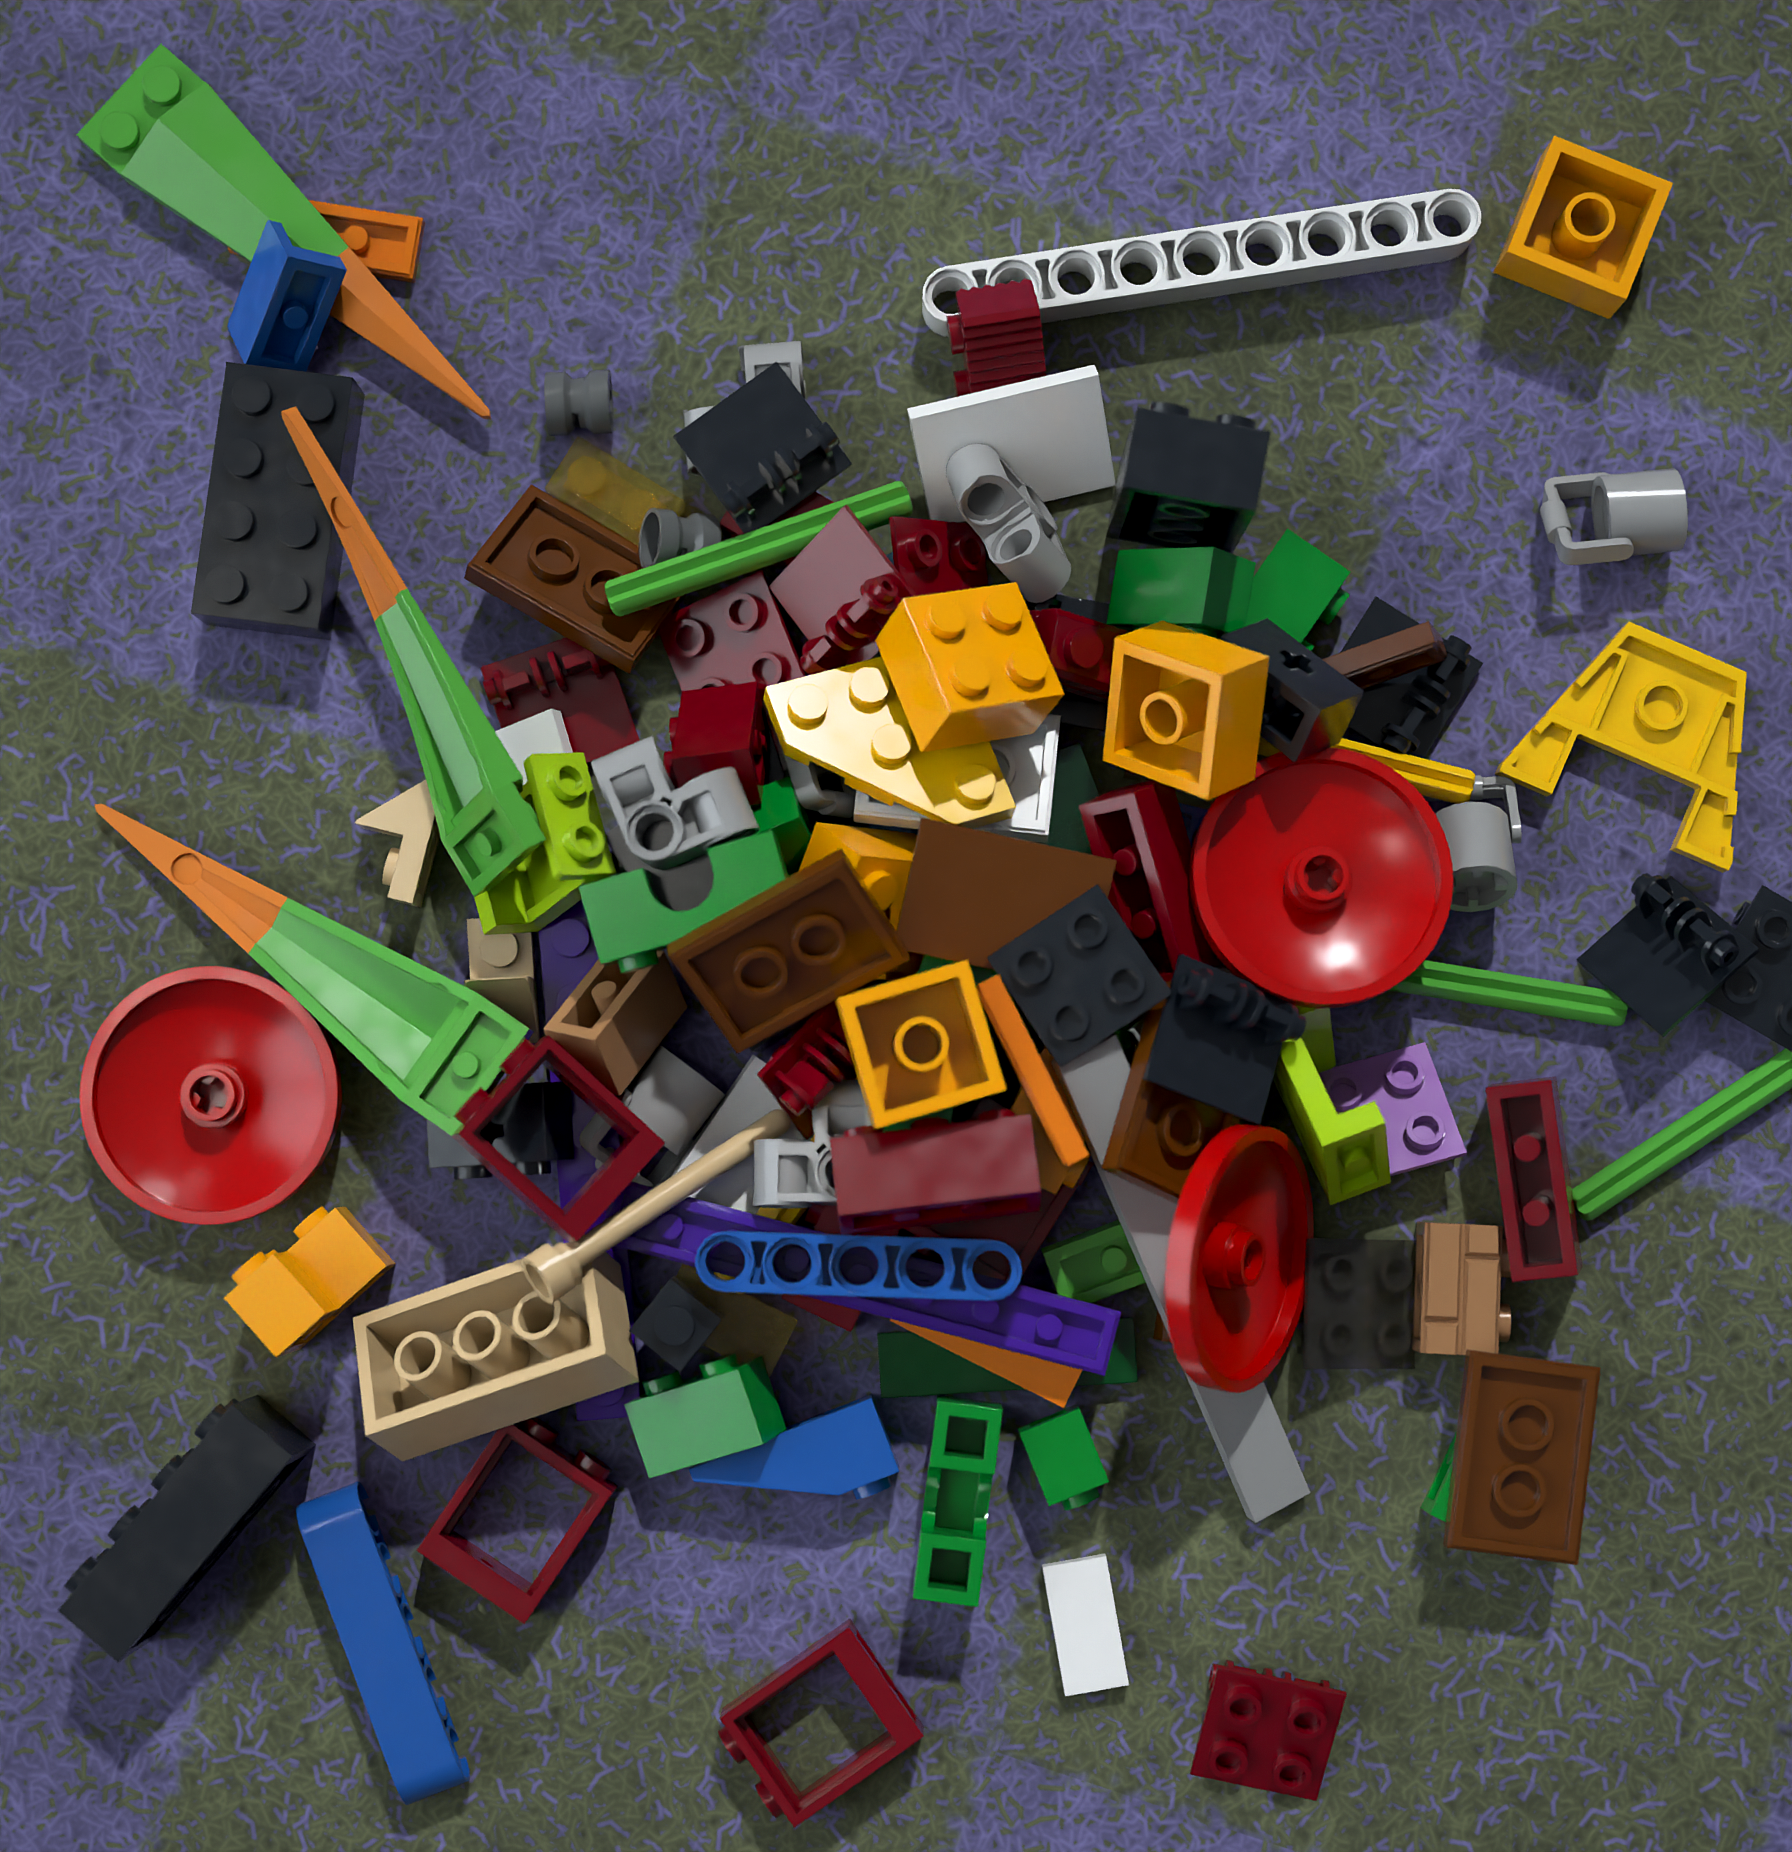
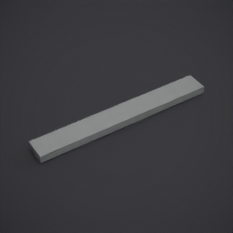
(1240, 1423)

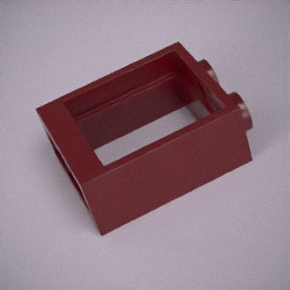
(605, 1184)
(483, 1571)
(878, 1688)

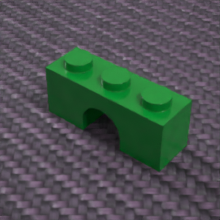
(634, 924)
(957, 1500)

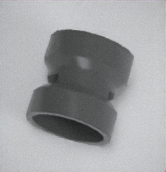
(579, 402)
(669, 536)

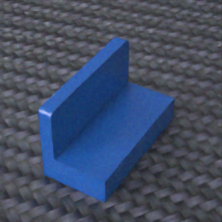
(284, 302)

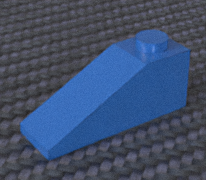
(818, 1455)

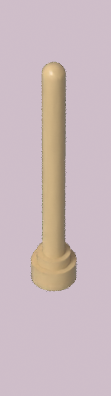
(556, 1267)

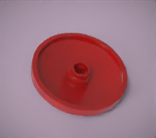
(1322, 878)
(210, 1095)
(1238, 1258)

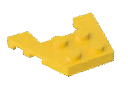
(1661, 711)

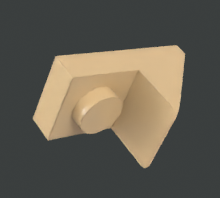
(414, 820)
(505, 973)

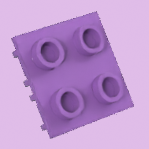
(1410, 1100)

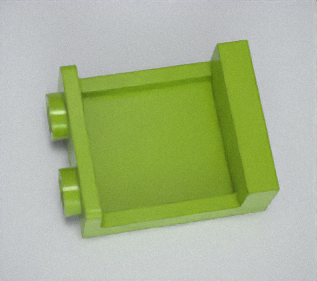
(570, 856)
(1343, 1148)

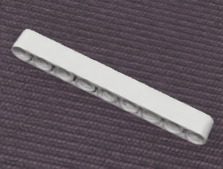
(1226, 247)

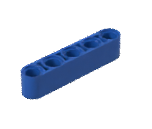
(825, 1273)
(380, 1645)

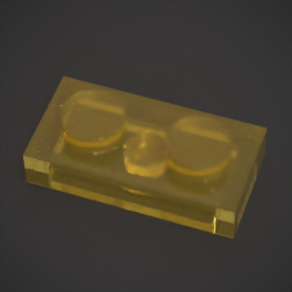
(608, 490)
(750, 1324)

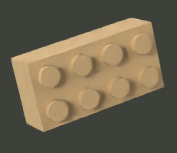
(489, 1355)

